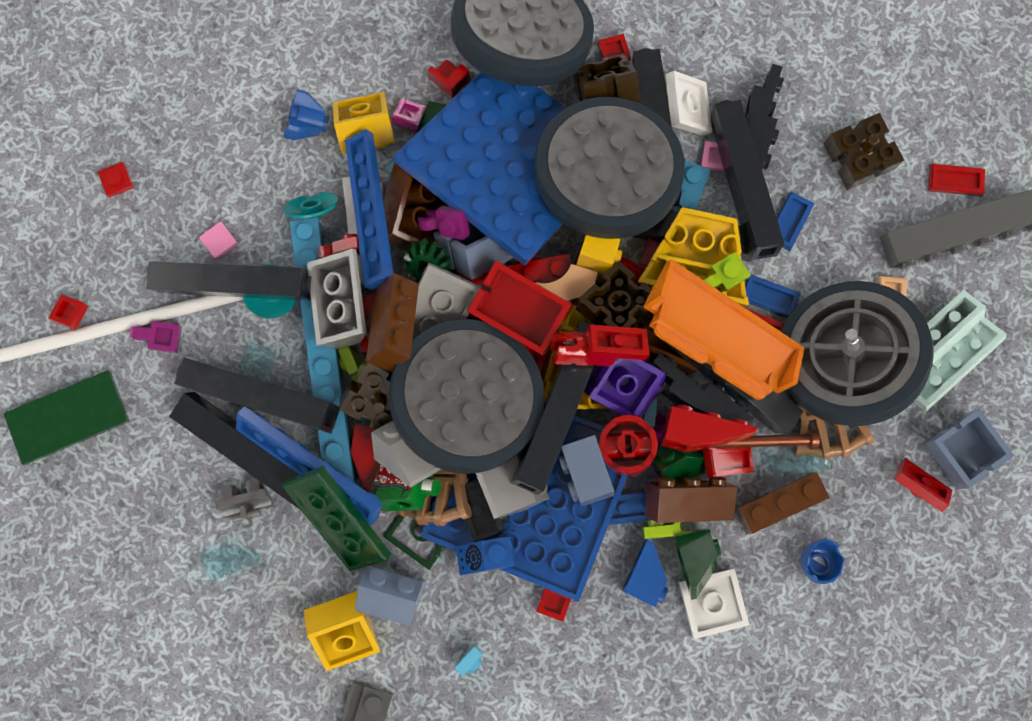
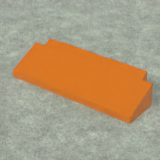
(722, 333)

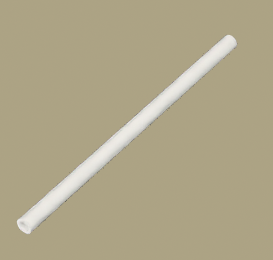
(113, 326)

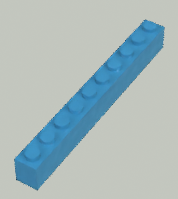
(323, 361)

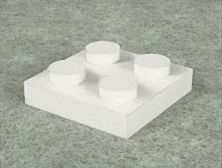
(688, 103)
(717, 606)

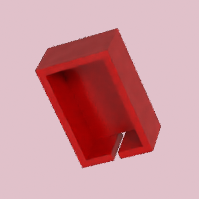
(520, 308)

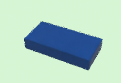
(793, 217)
(771, 296)

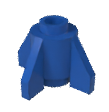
(305, 117)

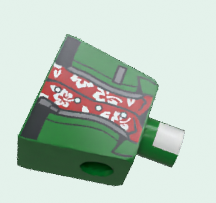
(400, 497)

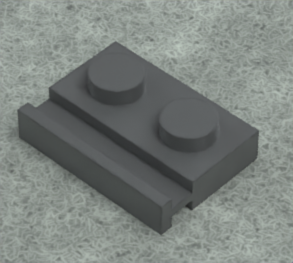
(366, 704)

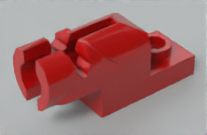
(600, 346)

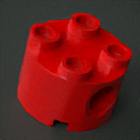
(628, 445)

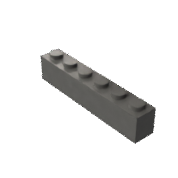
(958, 230)

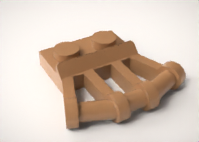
(825, 451)
(441, 515)

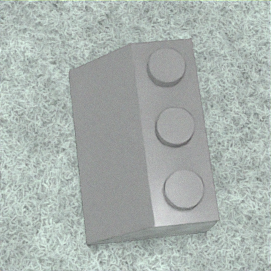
(337, 300)
(398, 458)
(502, 495)

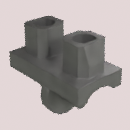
(246, 505)

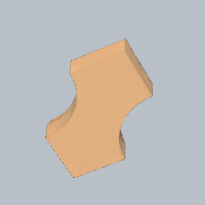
(573, 283)

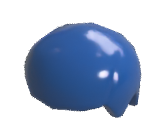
(830, 553)

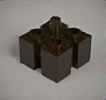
(607, 79)
(863, 151)
(617, 301)
(368, 395)

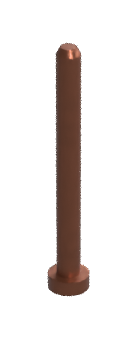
(810, 440)

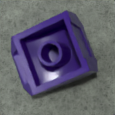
(626, 386)

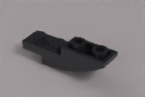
(760, 112)
(709, 397)

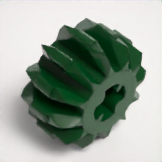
(424, 252)

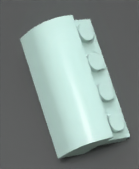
(960, 343)

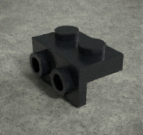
(482, 523)

